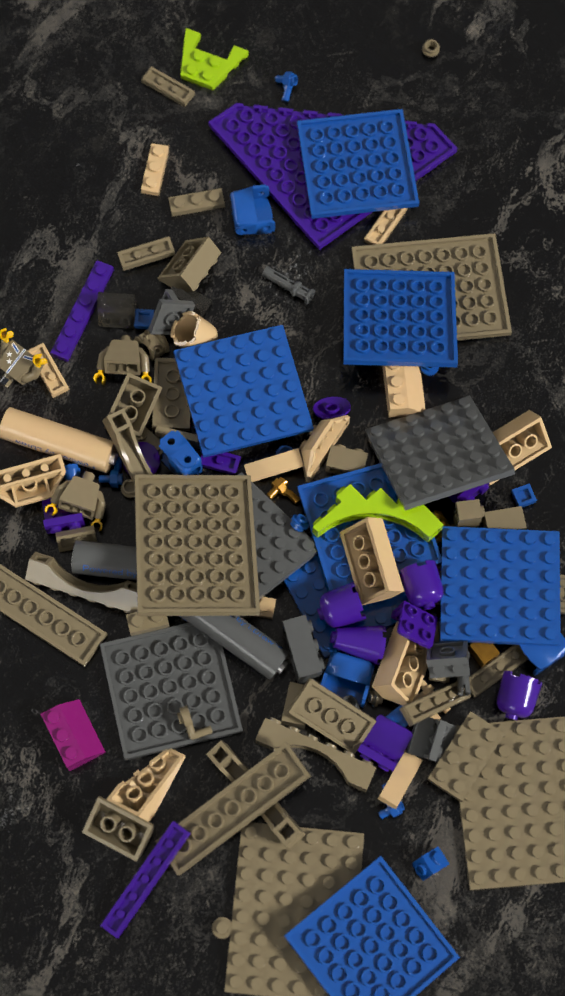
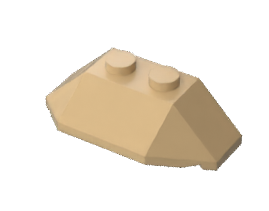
(317, 447)
(31, 481)

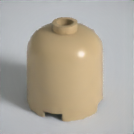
(192, 330)

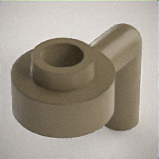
(185, 718)

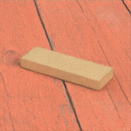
(384, 226)
(50, 373)
(274, 465)
(400, 780)

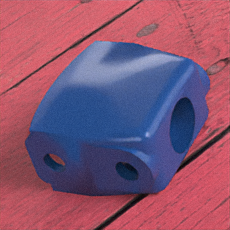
(252, 211)
(181, 456)
(543, 656)
(348, 676)

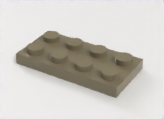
(171, 406)
(331, 715)
(466, 756)

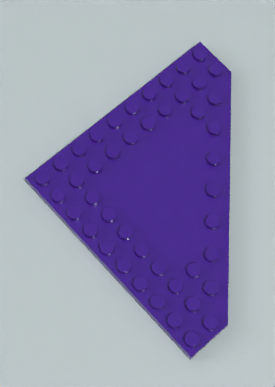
(271, 151)

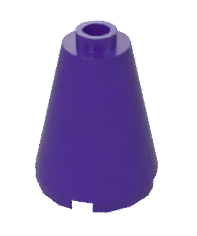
(361, 642)

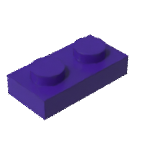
(223, 462)

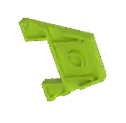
(204, 67)

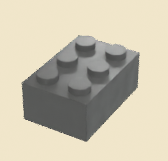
(303, 649)

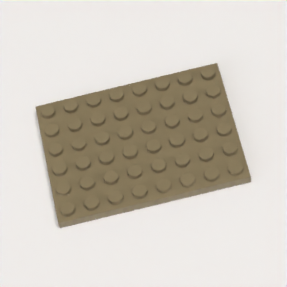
(478, 276)
(195, 546)
(518, 808)
(274, 894)

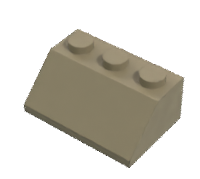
(190, 264)
(138, 400)
(118, 829)

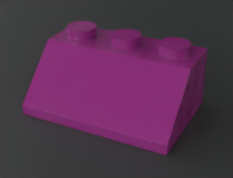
(73, 733)

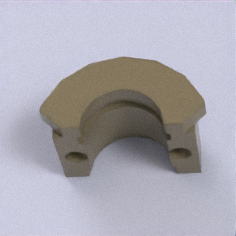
(155, 343)

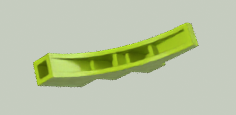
(378, 505)

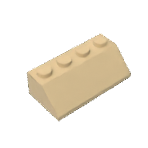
(403, 390)
(523, 439)
(371, 560)
(401, 670)

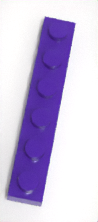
(81, 311)
(145, 879)

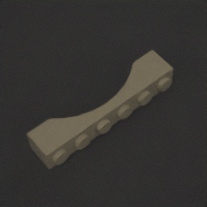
(125, 441)
(47, 572)
(354, 771)
(276, 817)

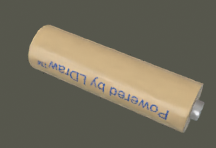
(57, 439)

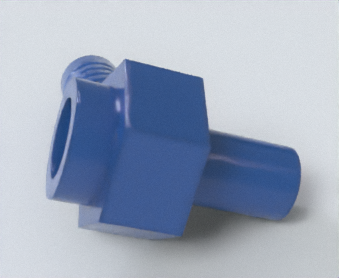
(288, 80)
(115, 477)
(391, 811)

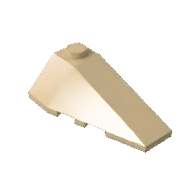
(147, 787)

